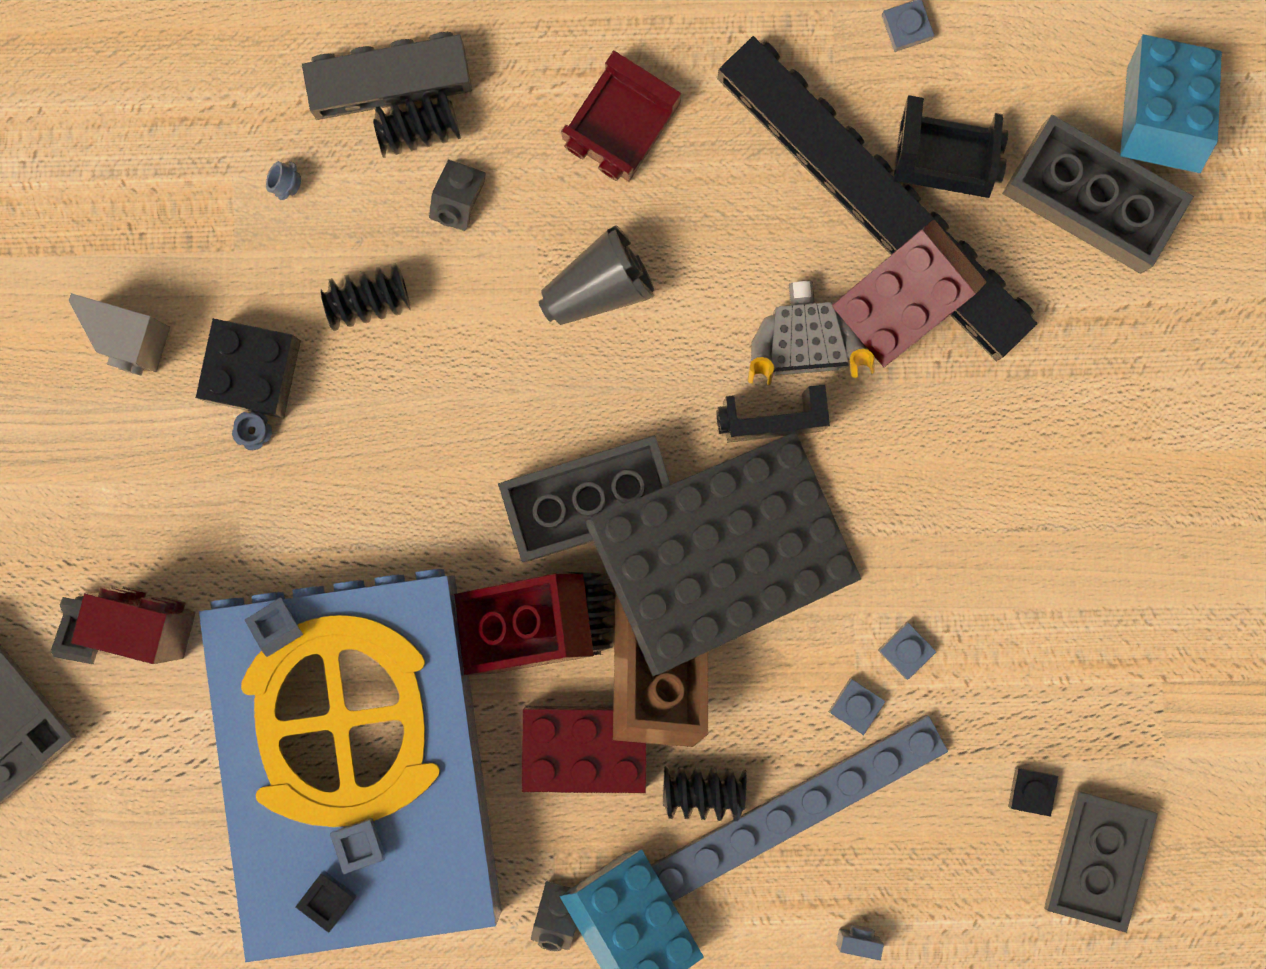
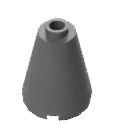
(597, 281)

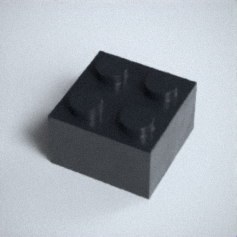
(248, 368)

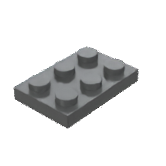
(1100, 861)

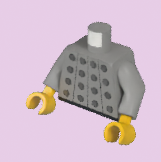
(806, 339)

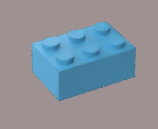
(1171, 104)
(630, 918)

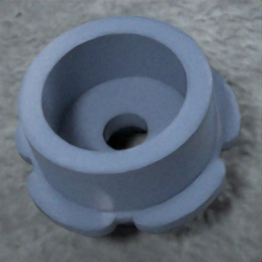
(283, 180)
(241, 430)

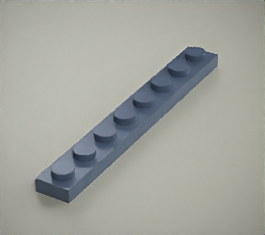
(799, 808)

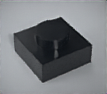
(1033, 791)
(326, 901)

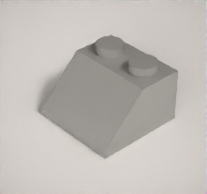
(124, 336)

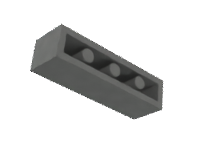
(386, 75)

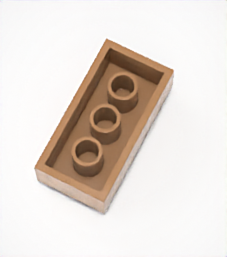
(659, 707)

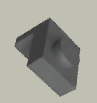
(456, 195)
(62, 644)
(553, 923)

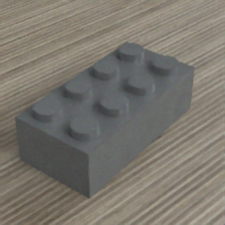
(1097, 195)
(552, 504)

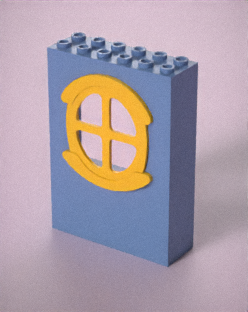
(424, 809)

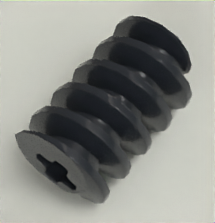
(415, 123)
(365, 297)
(595, 596)
(704, 793)

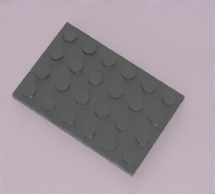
(722, 552)

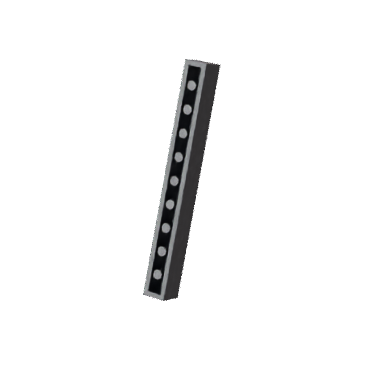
(863, 182)

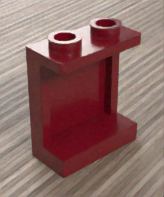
(621, 118)

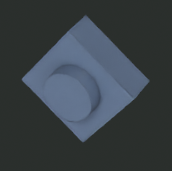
(907, 25)
(273, 627)
(907, 651)
(856, 706)
(357, 846)
(860, 942)

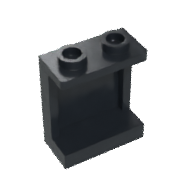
(949, 152)
(812, 420)

